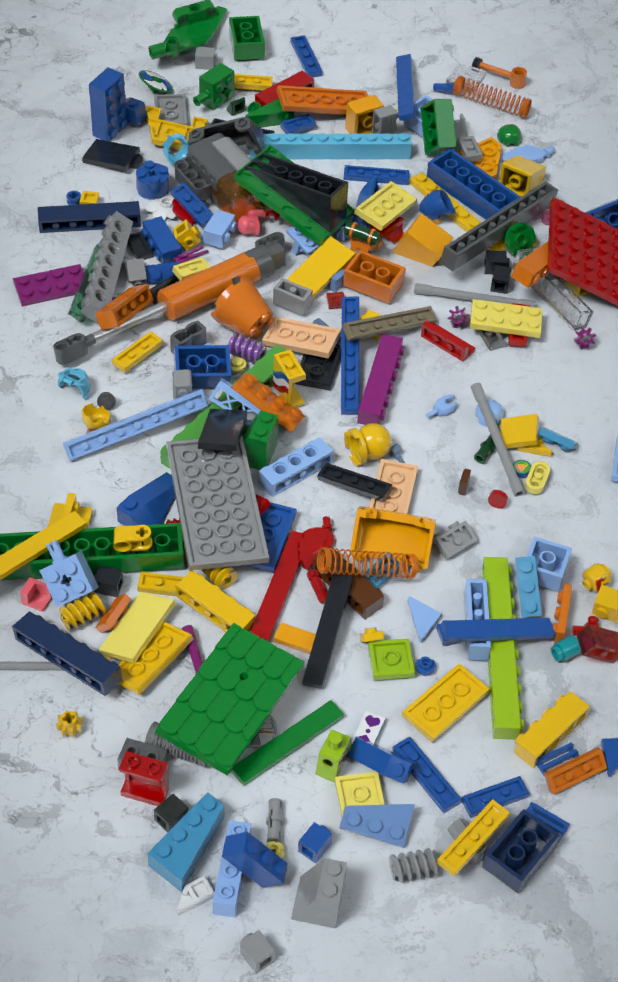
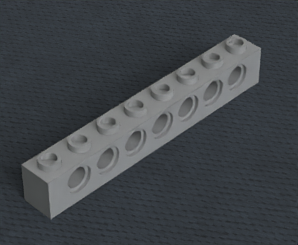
(107, 264)

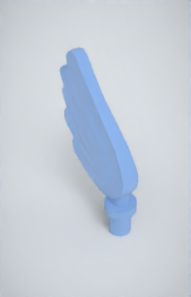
(529, 152)

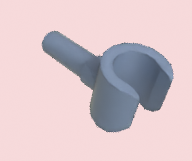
(395, 452)

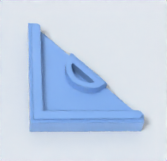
(423, 617)

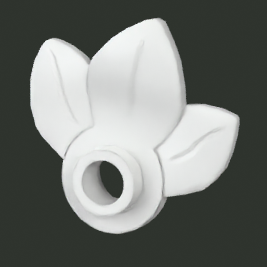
(161, 208)

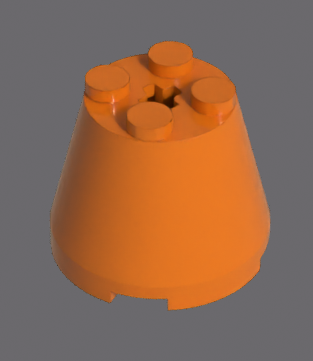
(243, 309)

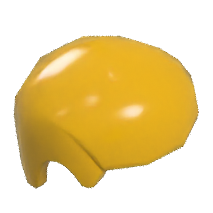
(95, 417)

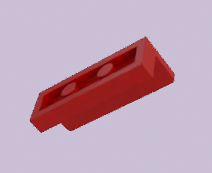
(446, 341)

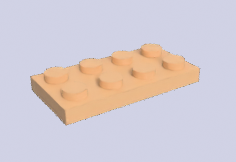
(302, 337)
(402, 478)

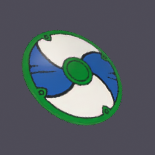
(155, 82)

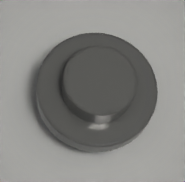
(106, 400)

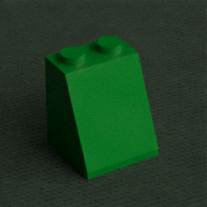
(261, 439)

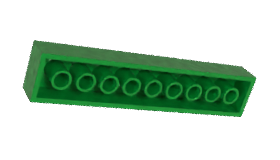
(99, 550)

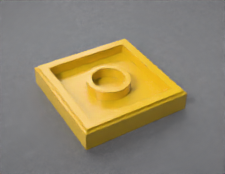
(520, 430)

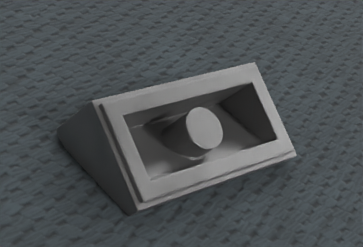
(493, 340)

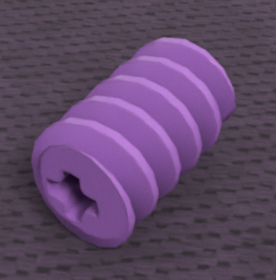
(245, 349)

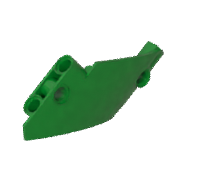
(194, 28)

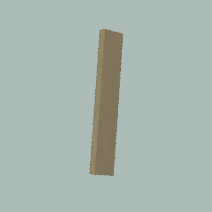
(388, 323)

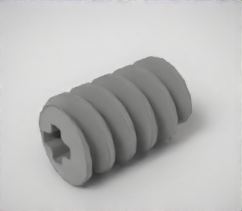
(413, 864)

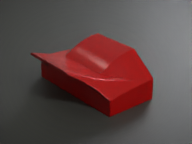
(393, 231)

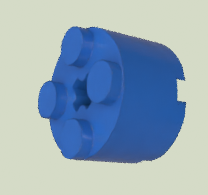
(152, 180)

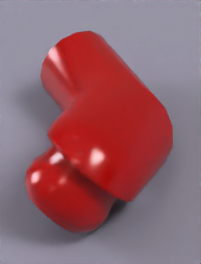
(593, 620)

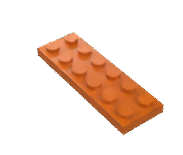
(317, 99)

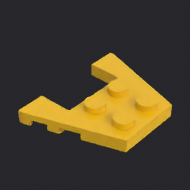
(160, 129)

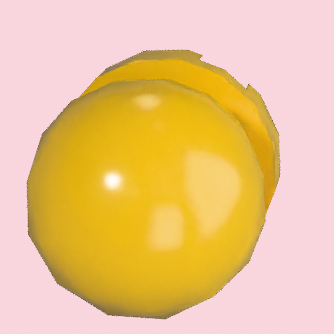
(368, 442)

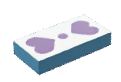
(369, 727)

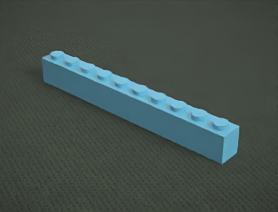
(340, 146)

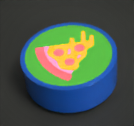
(522, 468)

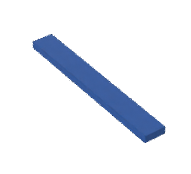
(405, 87)
(349, 360)

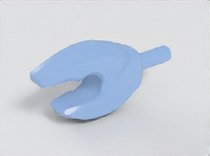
(442, 407)

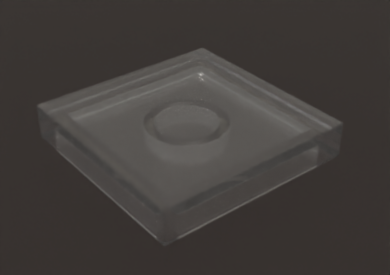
(468, 72)

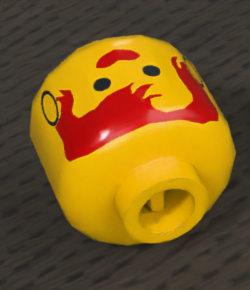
(595, 576)

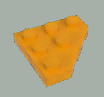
(491, 154)

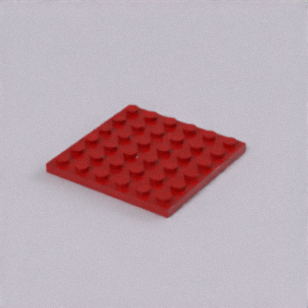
(583, 250)

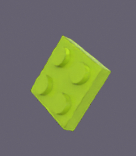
(391, 659)

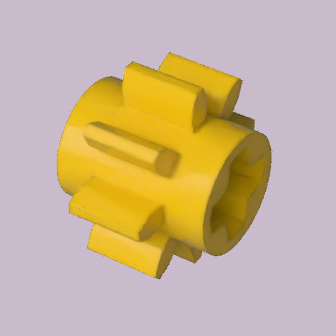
(69, 723)

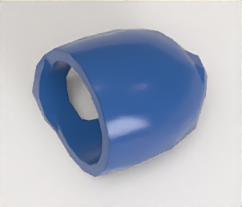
(435, 205)

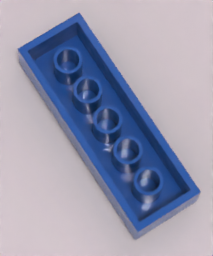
(469, 184)

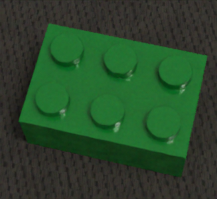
(246, 38)
(438, 126)

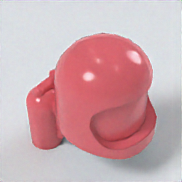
(250, 223)

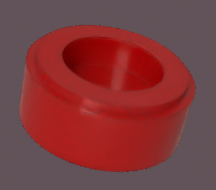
(497, 499)

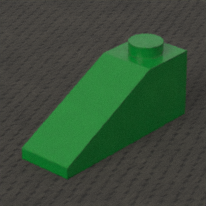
(270, 115)

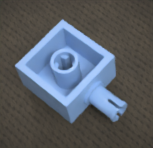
(63, 567)

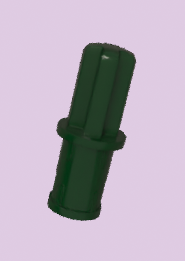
(486, 448)

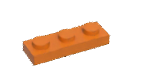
(561, 612)
(575, 770)

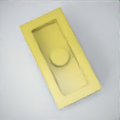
(190, 268)

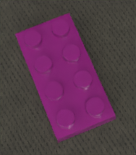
(48, 285)

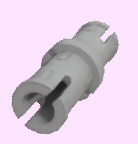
(274, 820)

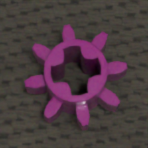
(463, 316)
(589, 339)

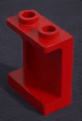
(144, 778)

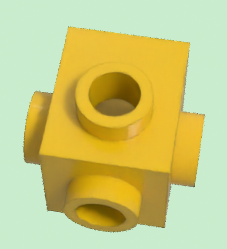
(187, 234)

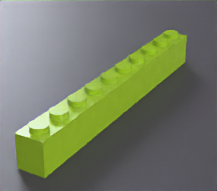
(503, 654)

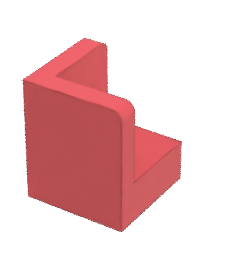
(35, 594)

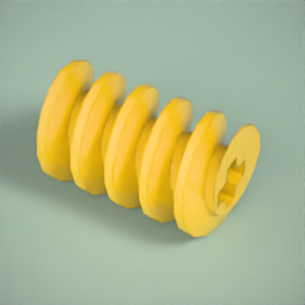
(222, 577)
(80, 609)

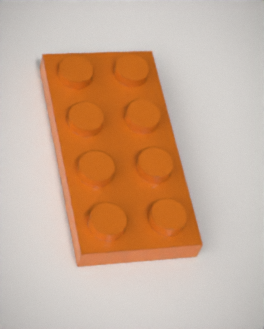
(266, 400)

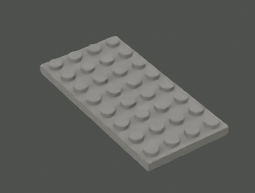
(216, 506)

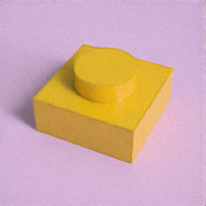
(89, 197)
(371, 634)

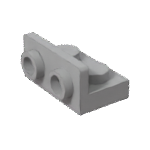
(455, 539)

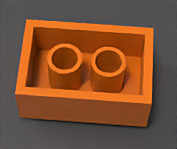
(374, 276)

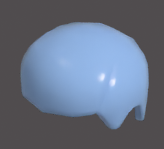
(496, 409)

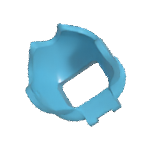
(182, 151)
(72, 377)

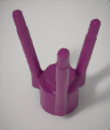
(185, 257)

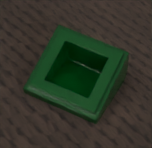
(236, 106)

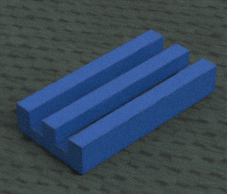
(564, 749)
(549, 819)

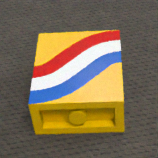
(286, 373)

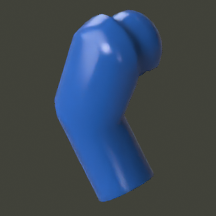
(445, 87)

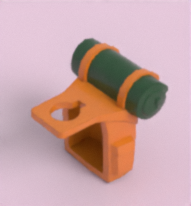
(362, 237)

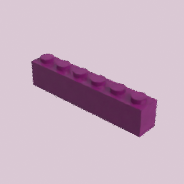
(380, 380)

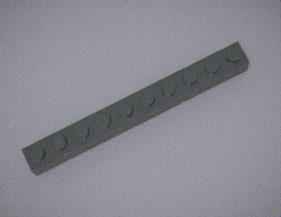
(495, 227)

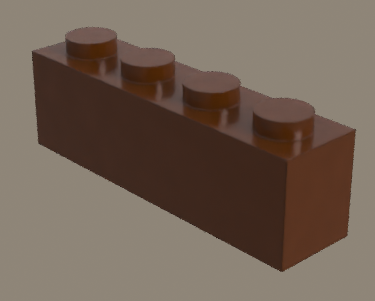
(363, 595)

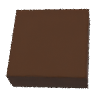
(464, 481)

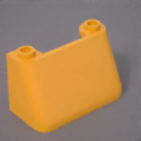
(393, 533)

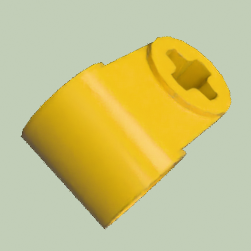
(130, 538)

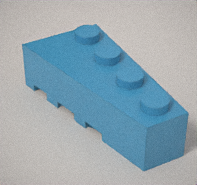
(186, 842)

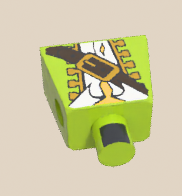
(336, 750)

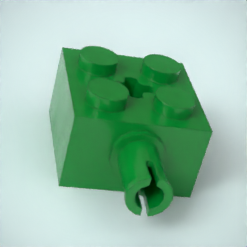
(215, 87)

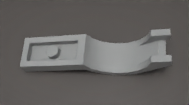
(467, 143)

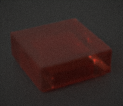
(334, 300)

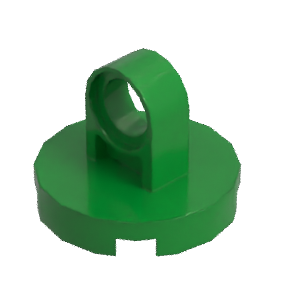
(519, 237)

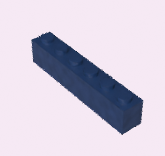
(84, 216)
(67, 653)

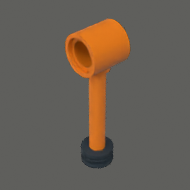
(517, 76)

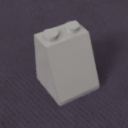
(320, 893)

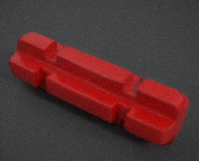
(317, 585)

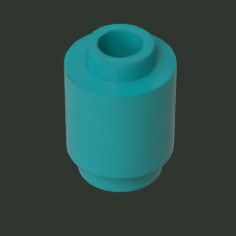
(565, 648)

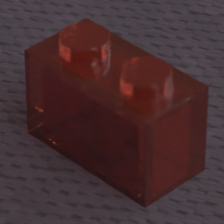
(599, 643)

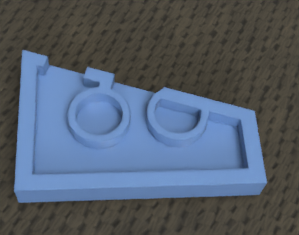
(379, 822)

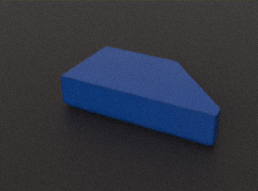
(610, 753)

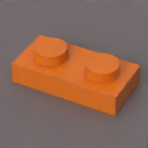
(116, 609)

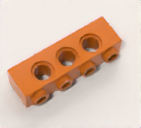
(124, 306)

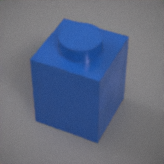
(315, 842)

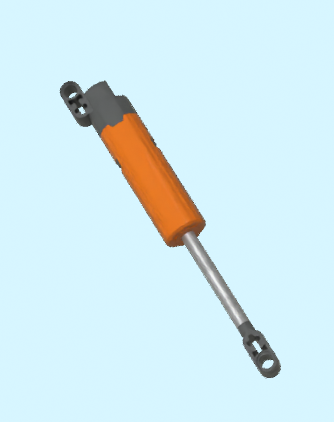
(189, 293)

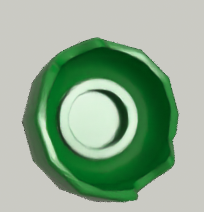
(509, 135)

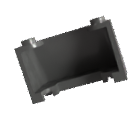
(240, 130)

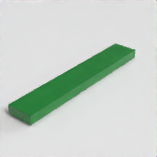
(287, 742)

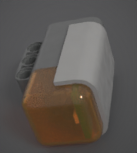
(211, 171)

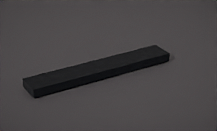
(327, 631)

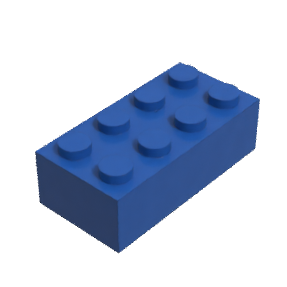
(108, 104)

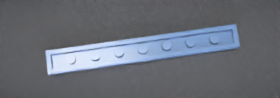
(135, 424)

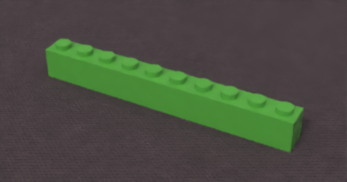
(262, 370)

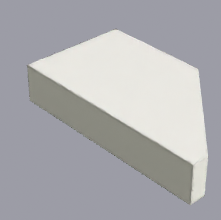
(195, 894)

